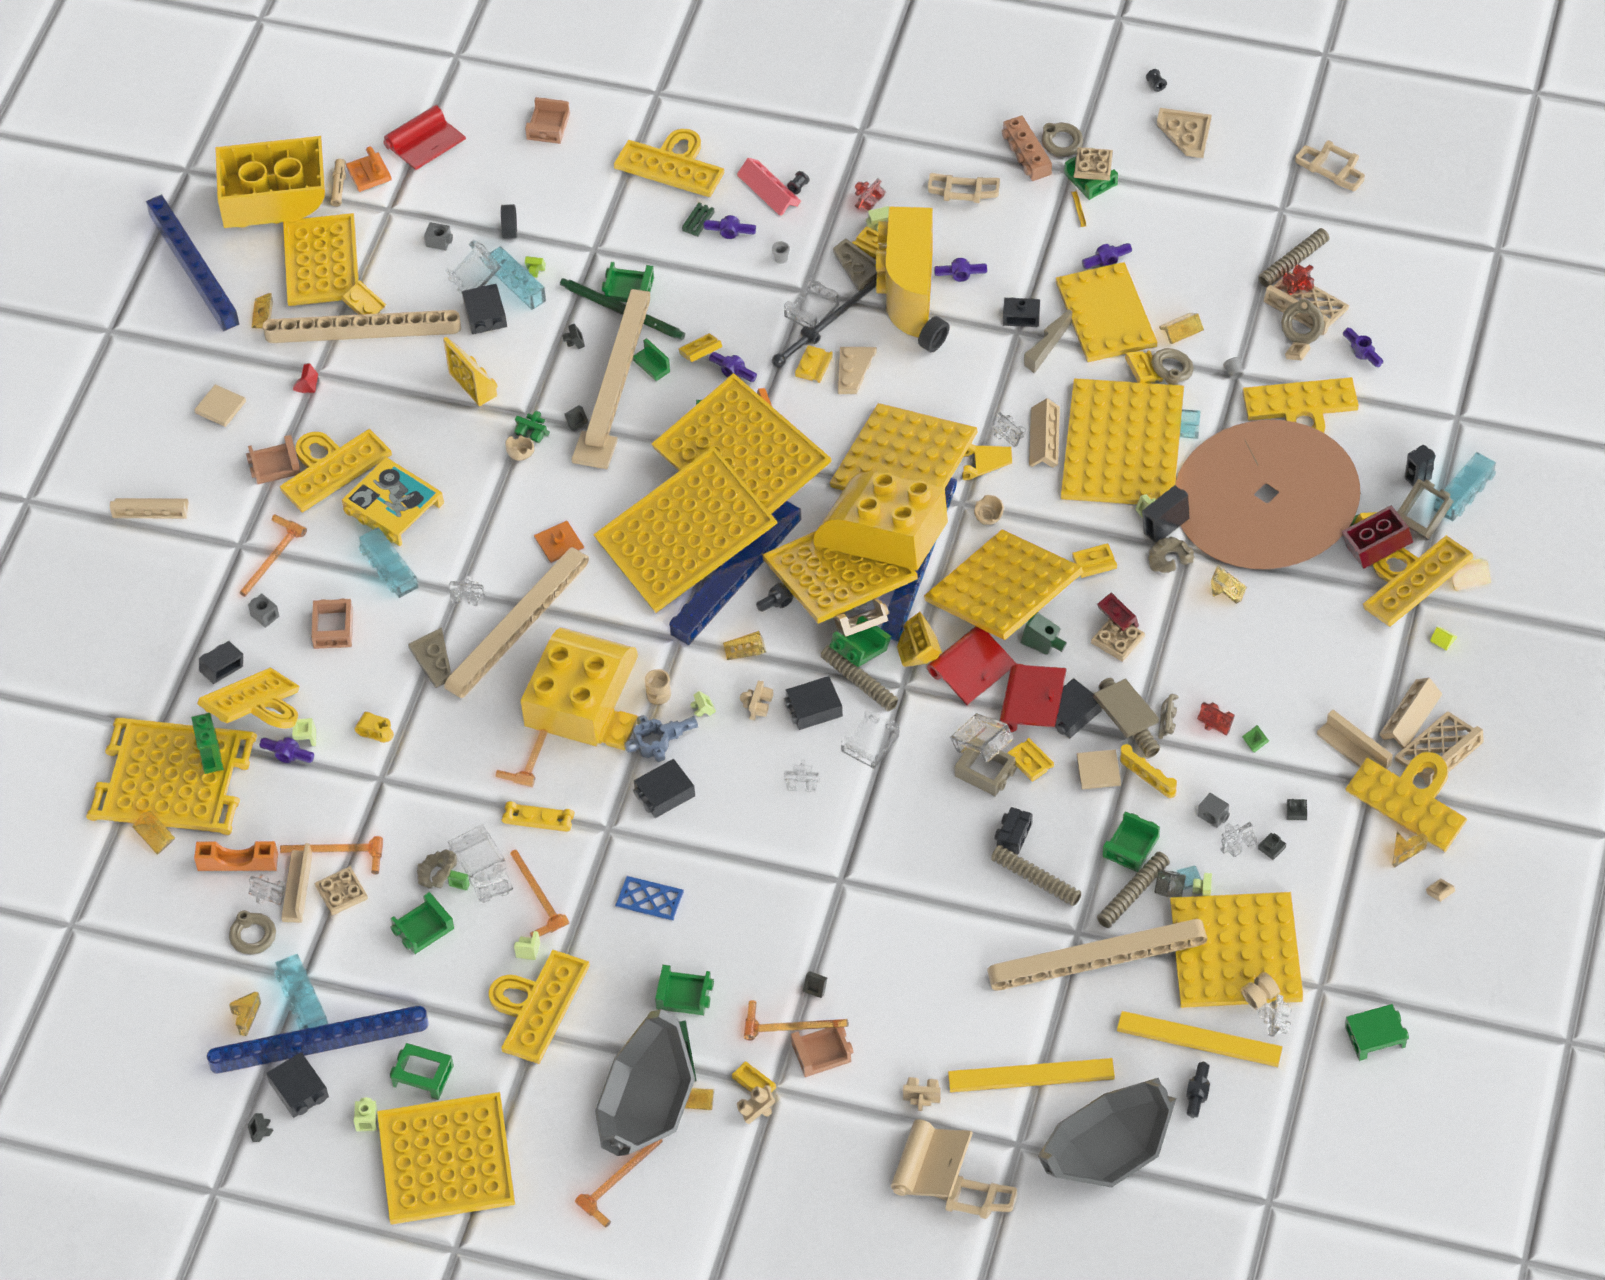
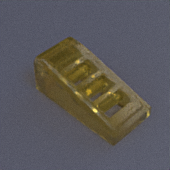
(745, 652)

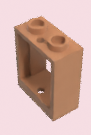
(334, 638)

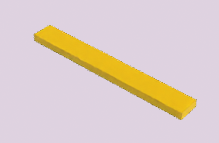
(1200, 1038)
(1031, 1075)

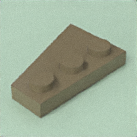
(856, 263)
(432, 656)

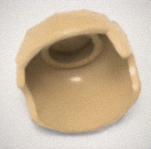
(519, 448)
(989, 510)

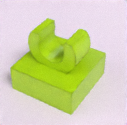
(535, 265)

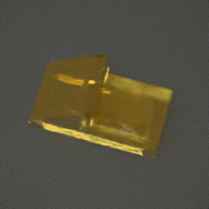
(1227, 584)
(1406, 849)
(246, 1009)

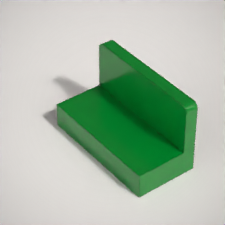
(652, 360)

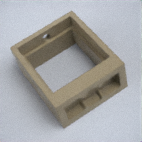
(1412, 498)
(991, 786)

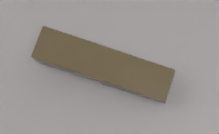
(1052, 334)

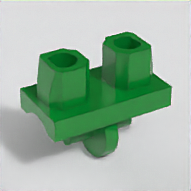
(538, 430)

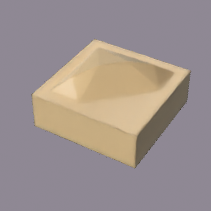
(1297, 351)
(1440, 890)

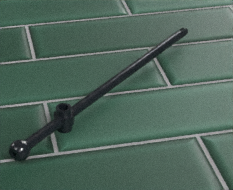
(811, 334)

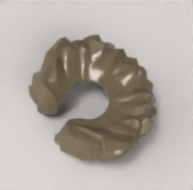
(1164, 546)
(445, 860)

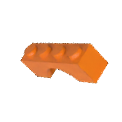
(214, 857)

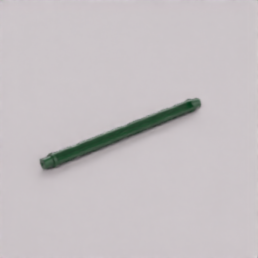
(619, 307)

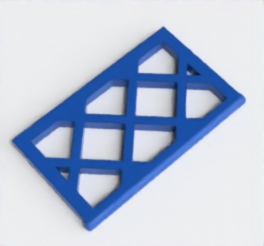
(643, 885)

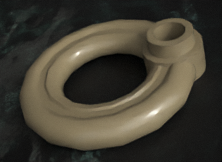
(1050, 131)
(1313, 311)
(1172, 376)
(252, 918)

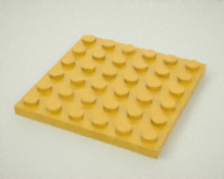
(906, 446)
(832, 580)
(1003, 584)
(1243, 940)
(445, 1158)

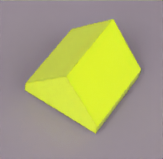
(1442, 638)

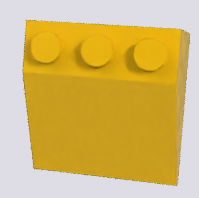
(469, 374)

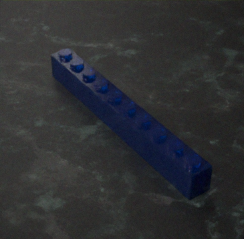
(192, 263)
(731, 577)

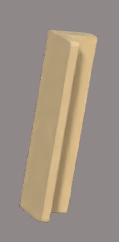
(1044, 433)
(149, 508)
(1411, 712)
(1352, 741)
(297, 885)

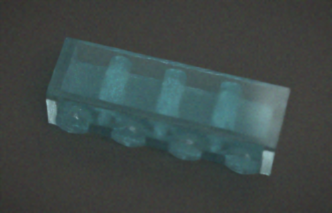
(519, 279)
(1467, 484)
(388, 563)
(300, 992)

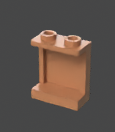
(548, 120)
(274, 462)
(821, 1050)

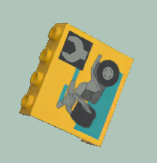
(390, 499)

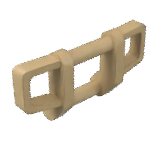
(1321, 156)
(949, 179)
(984, 1211)

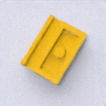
(868, 241)
(363, 300)
(700, 347)
(813, 363)
(1141, 367)
(1095, 560)
(617, 729)
(1031, 759)

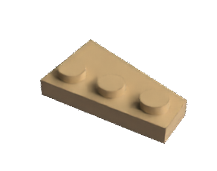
(853, 366)

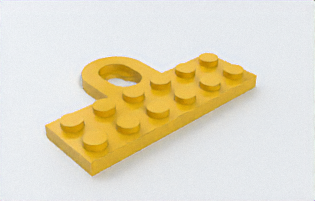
(671, 168)
(1301, 399)
(335, 469)
(1416, 581)
(252, 696)
(1407, 804)
(543, 1009)

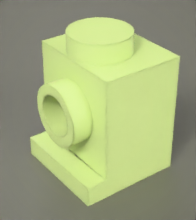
(875, 216)
(365, 1115)

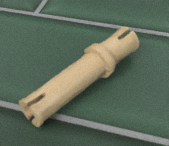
(338, 179)

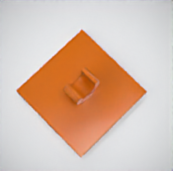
(558, 541)

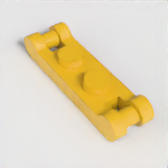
(1143, 769)
(537, 817)

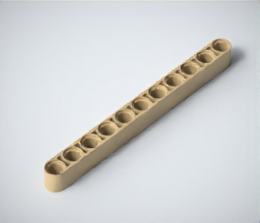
(362, 326)
(617, 368)
(516, 622)
(1097, 954)

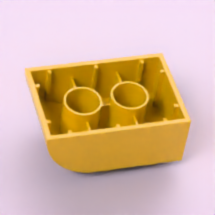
(269, 181)
(906, 266)
(885, 519)
(576, 685)

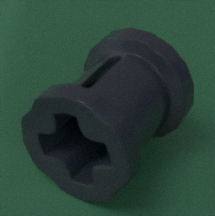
(1156, 80)
(798, 182)

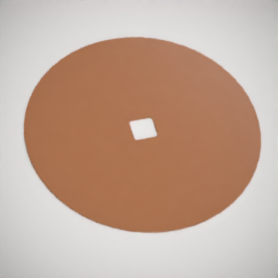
(1304, 519)

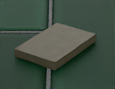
(1126, 708)

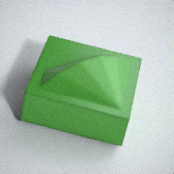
(1255, 738)
(458, 880)

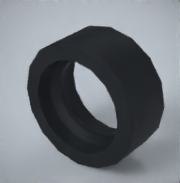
(508, 221)
(933, 334)

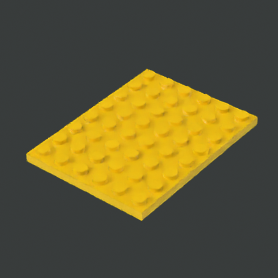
(751, 437)
(1121, 440)
(685, 529)

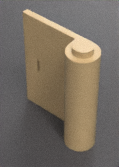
(930, 1161)

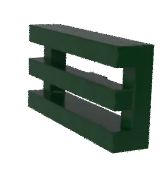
(710, 211)

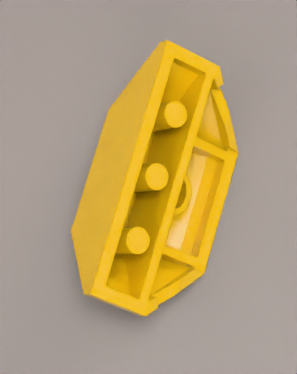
(918, 642)

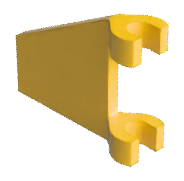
(986, 460)

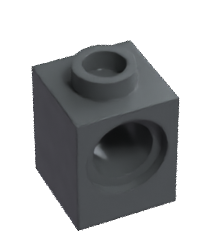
(438, 236)
(263, 610)
(1213, 810)

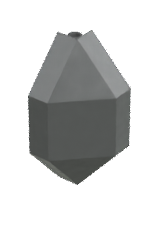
(645, 1087)
(1110, 1135)

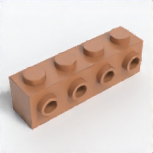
(1027, 148)

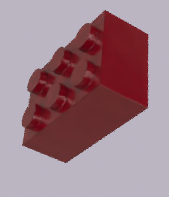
(1377, 536)

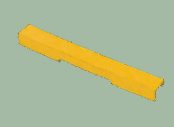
(1079, 208)

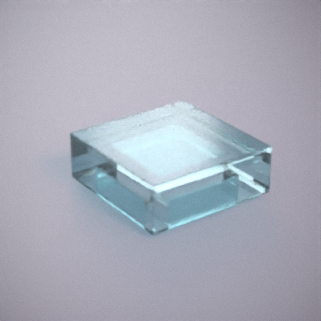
(1191, 873)

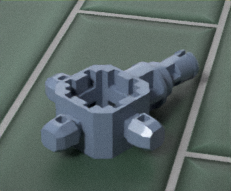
(667, 732)

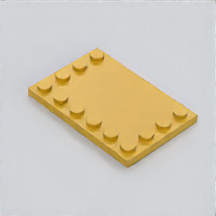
(320, 258)
(1106, 312)

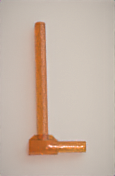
(293, 530)
(526, 777)
(374, 848)
(556, 920)
(753, 1027)
(588, 1202)

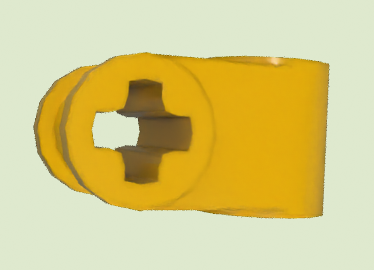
(374, 727)

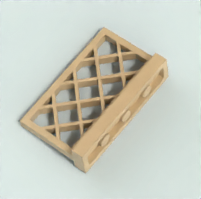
(1281, 301)
(1451, 755)

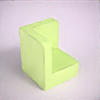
(304, 730)
(527, 947)

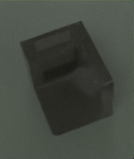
(1169, 883)

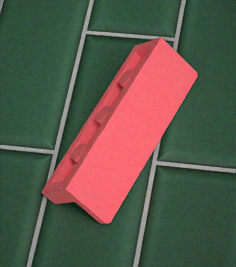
(767, 186)

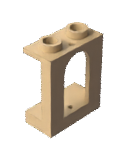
(877, 615)

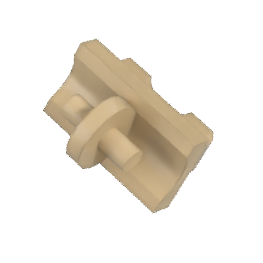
(754, 700)
(921, 1094)
(757, 1105)

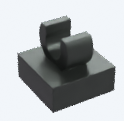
(574, 337)
(576, 418)
(1296, 809)
(1272, 846)
(815, 984)
(258, 1127)

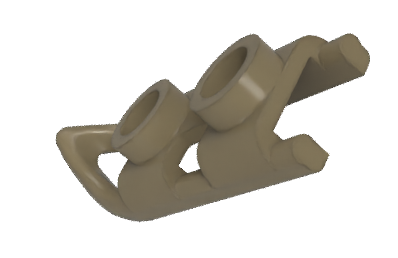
(1168, 712)

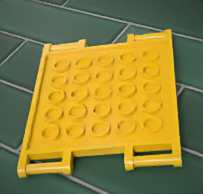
(164, 774)

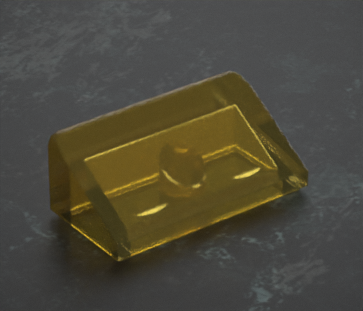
(262, 310)
(153, 832)
(700, 1099)

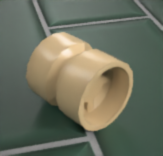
(657, 686)
(1260, 990)

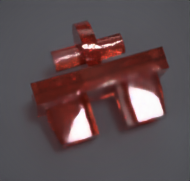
(865, 199)
(1301, 279)
(1215, 718)

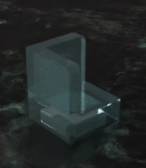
(1190, 424)

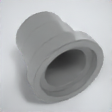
(781, 251)
(1234, 367)

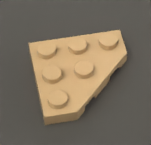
(1186, 130)

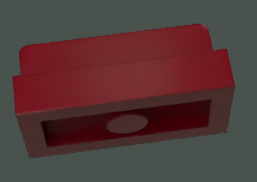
(1117, 612)

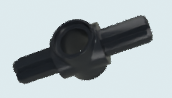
(777, 596)
(1198, 1089)

